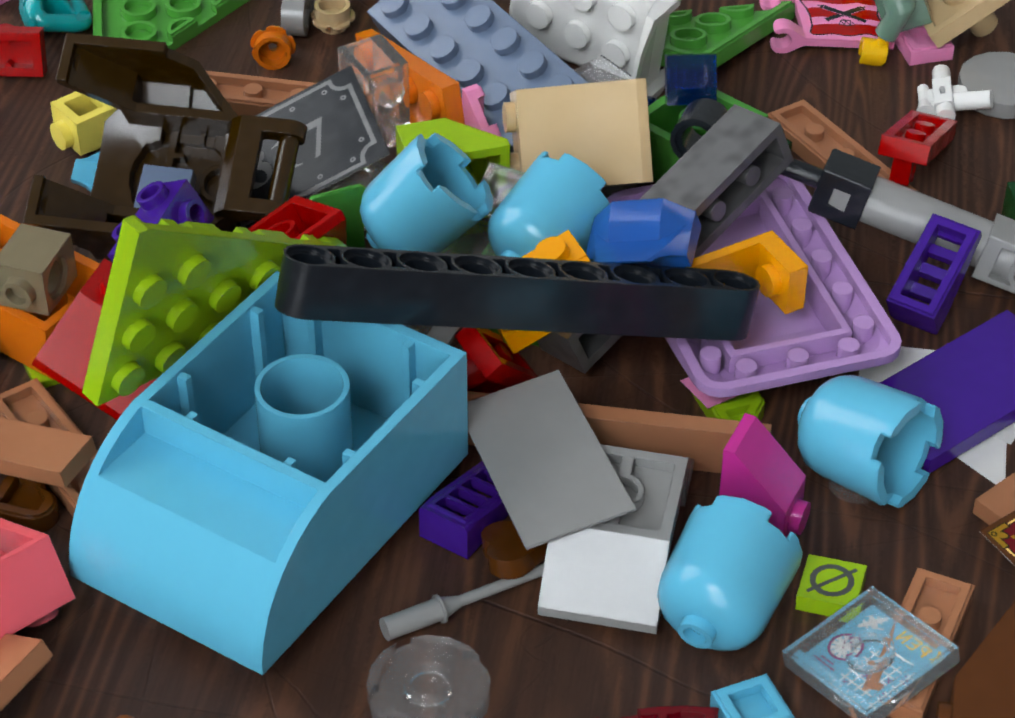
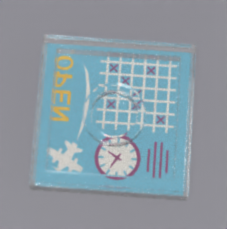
(871, 656)

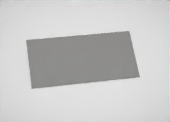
(545, 460)

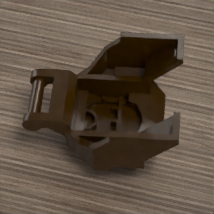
(166, 118)

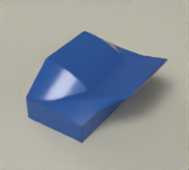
(644, 233)

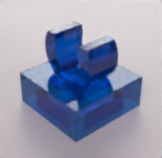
(690, 77)

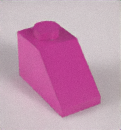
(765, 474)

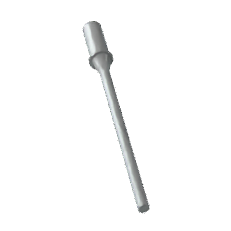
(440, 608)

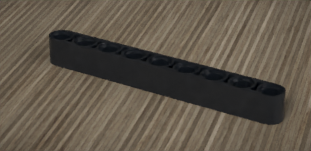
(513, 293)

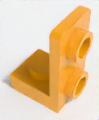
(769, 262)

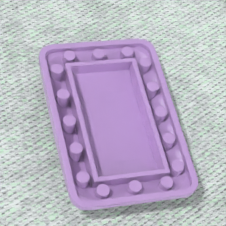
(833, 333)

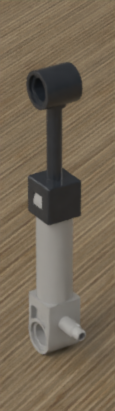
(853, 192)

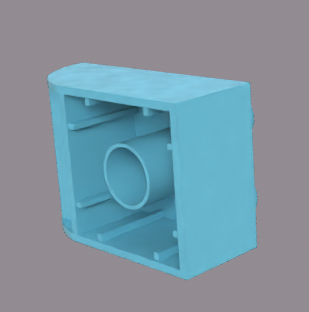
(267, 473)

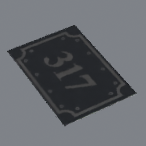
(338, 139)

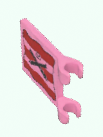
(825, 24)

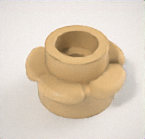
(332, 16)

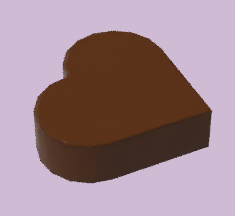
(28, 503)
(507, 553)

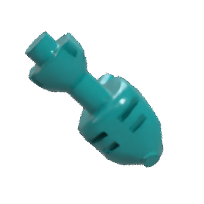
(56, 15)

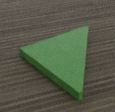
(159, 19)
(723, 31)

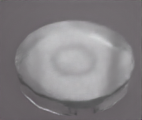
(428, 681)

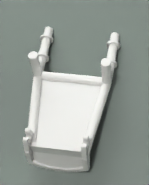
(621, 30)

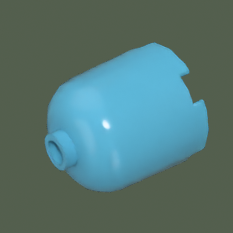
(424, 198)
(546, 203)
(869, 438)
(727, 574)

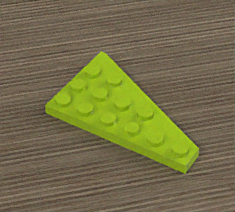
(170, 291)

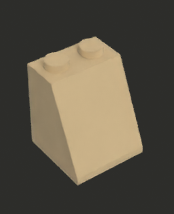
(591, 121)

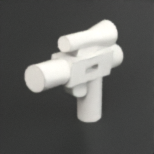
(947, 99)

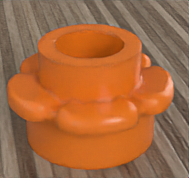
(272, 58)

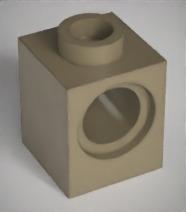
(36, 269)

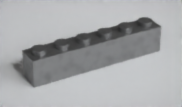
(716, 181)

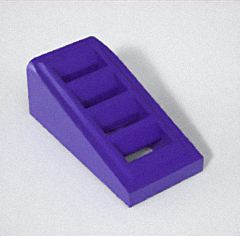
(932, 316)
(457, 533)

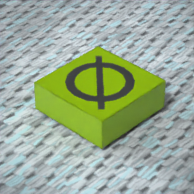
(829, 584)

